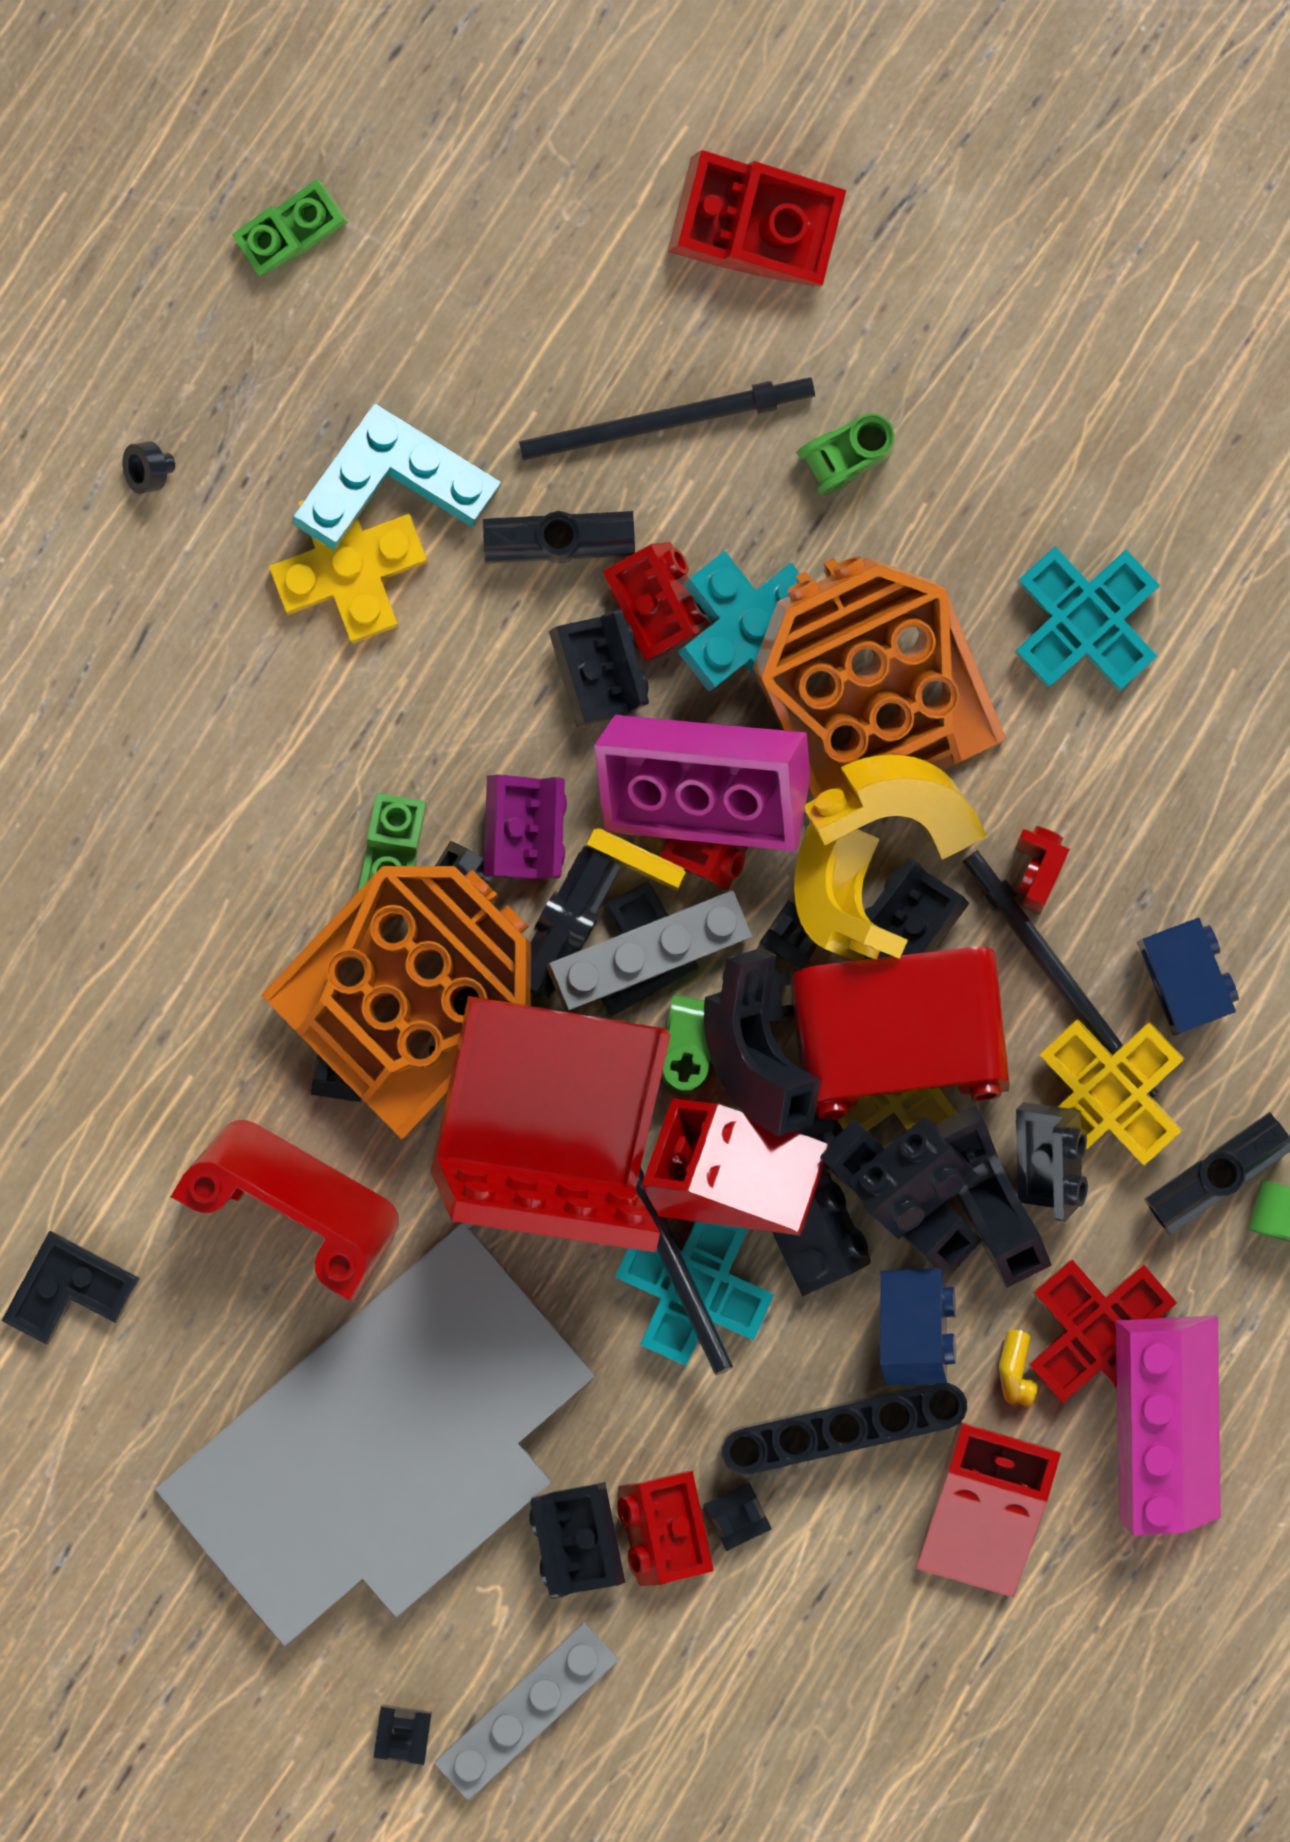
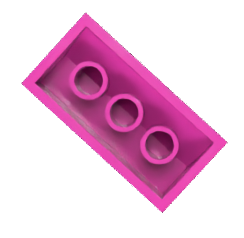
(703, 782)
(1168, 1424)

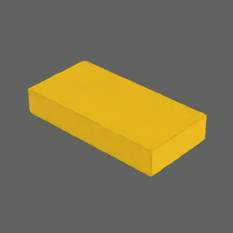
(637, 859)

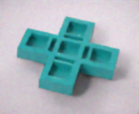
(737, 614)
(1087, 619)
(728, 1299)

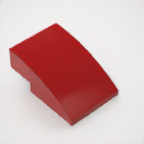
(756, 219)

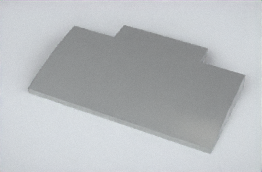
(383, 1444)

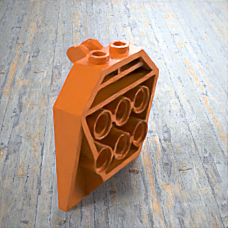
(867, 608)
(444, 916)

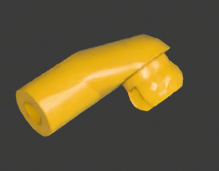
(1012, 1367)

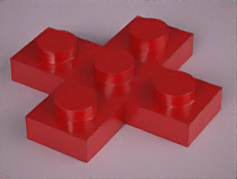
(1090, 1324)

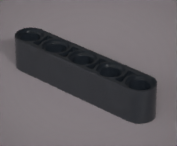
(868, 1434)

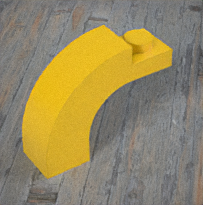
(897, 787)
(830, 896)

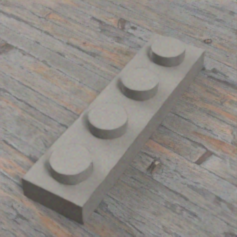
(649, 951)
(526, 1710)

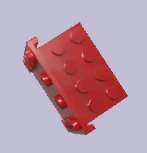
(550, 1123)

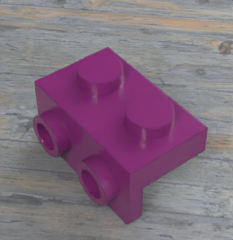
(524, 827)

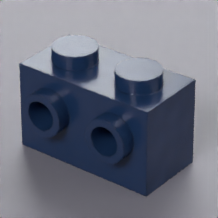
(1188, 975)
(915, 1327)

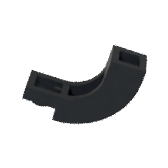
(745, 1051)
(992, 1202)
(941, 1235)

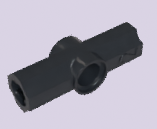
(524, 537)
(570, 915)
(1191, 1190)

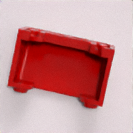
(901, 1026)
(341, 1210)

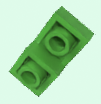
(290, 229)
(393, 834)

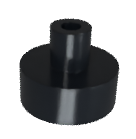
(146, 467)

